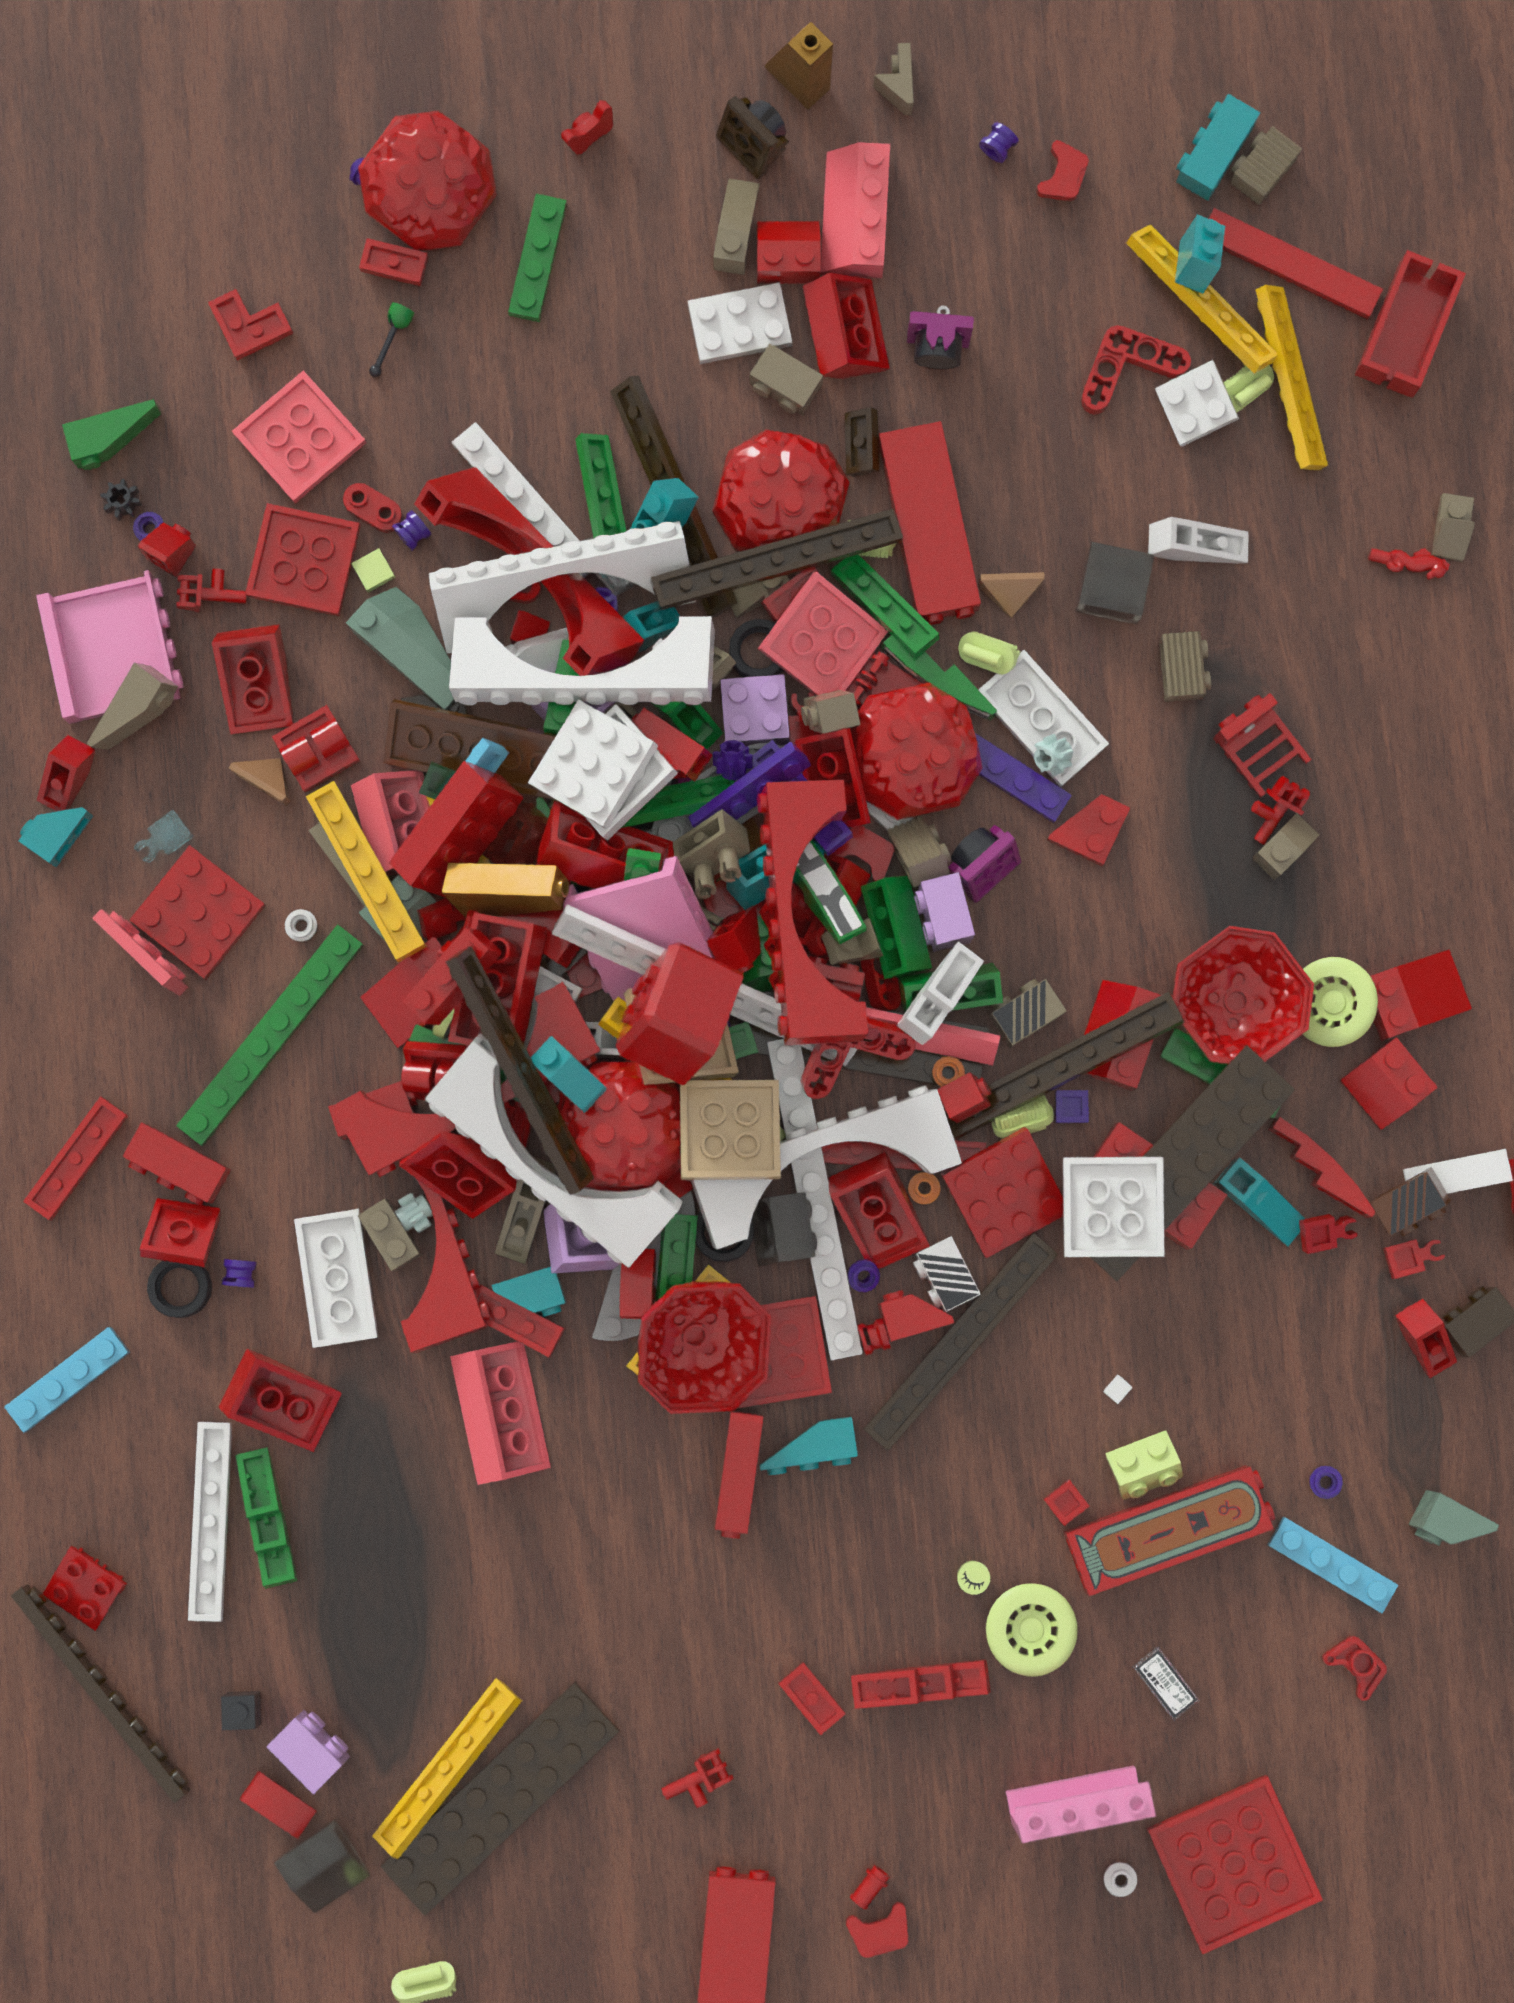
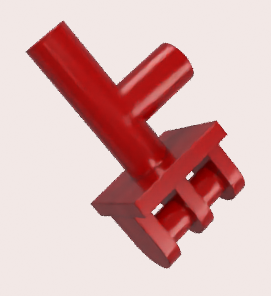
(215, 593)
(1292, 798)
(704, 1773)

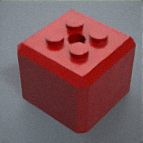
(678, 1013)

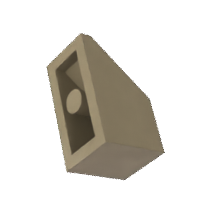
(1285, 846)

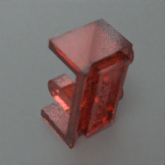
(527, 839)

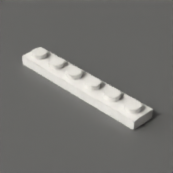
(494, 465)
(210, 1521)

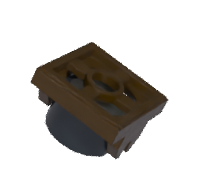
(752, 130)

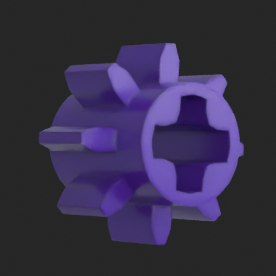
(732, 760)

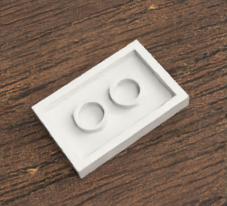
(739, 323)

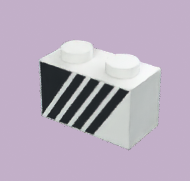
(946, 1275)

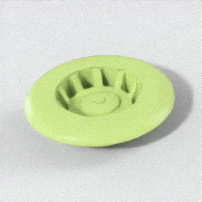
(1337, 1002)
(1031, 1629)

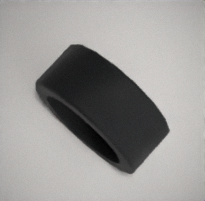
(736, 641)
(721, 1255)
(168, 1309)

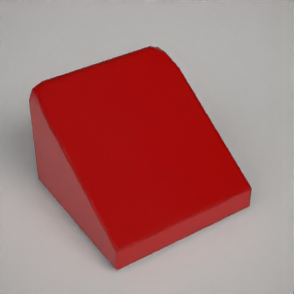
(528, 626)

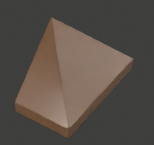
(1010, 590)
(264, 775)

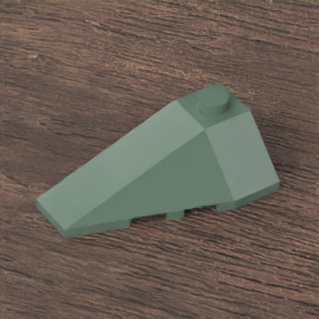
(405, 640)

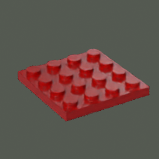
(1234, 1864)

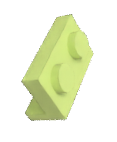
(1145, 1465)

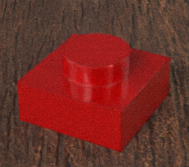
(1066, 1502)

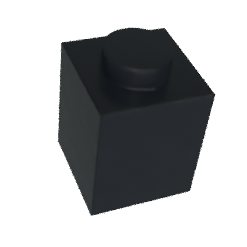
(241, 1710)

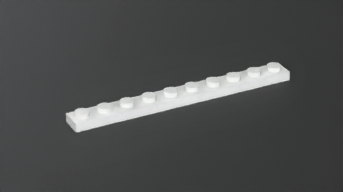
(639, 953)
(811, 1178)

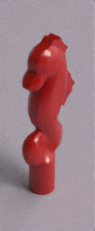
(1419, 562)

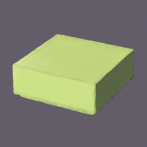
(373, 570)

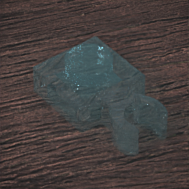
(167, 834)

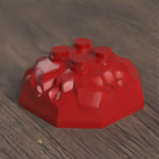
(427, 181)
(778, 489)
(915, 751)
(1243, 993)
(629, 1131)
(703, 1347)

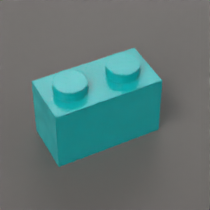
(1200, 254)

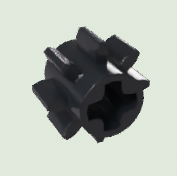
(113, 505)

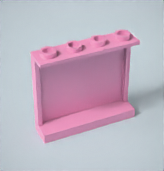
(99, 636)
(652, 907)
(1079, 1804)

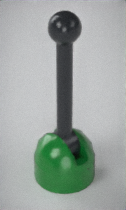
(399, 318)

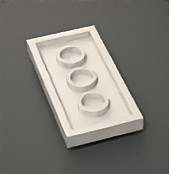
(1036, 708)
(336, 1278)

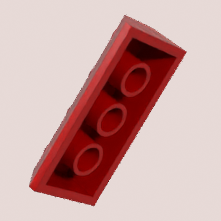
(585, 855)

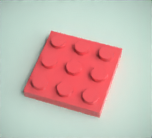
(299, 437)
(822, 637)
(142, 951)

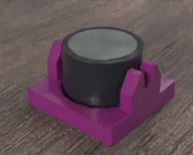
(940, 340)
(981, 860)

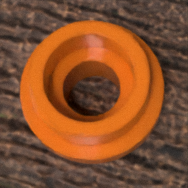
(943, 1062)
(924, 1198)

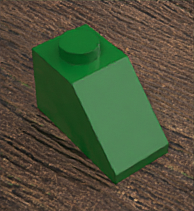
(691, 721)

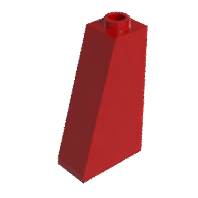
(739, 1474)

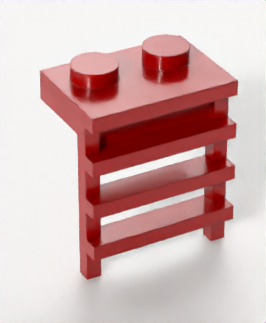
(1233, 738)

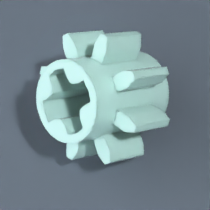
(1053, 754)
(414, 1212)

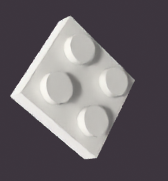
(1197, 403)

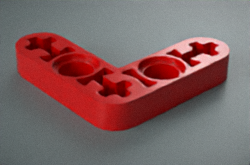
(1119, 355)
(874, 988)
(831, 1068)

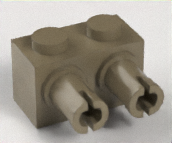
(712, 849)

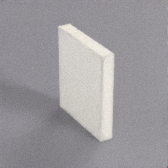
(1117, 1389)

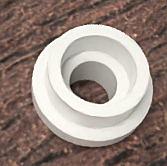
(296, 916)
(1116, 1869)

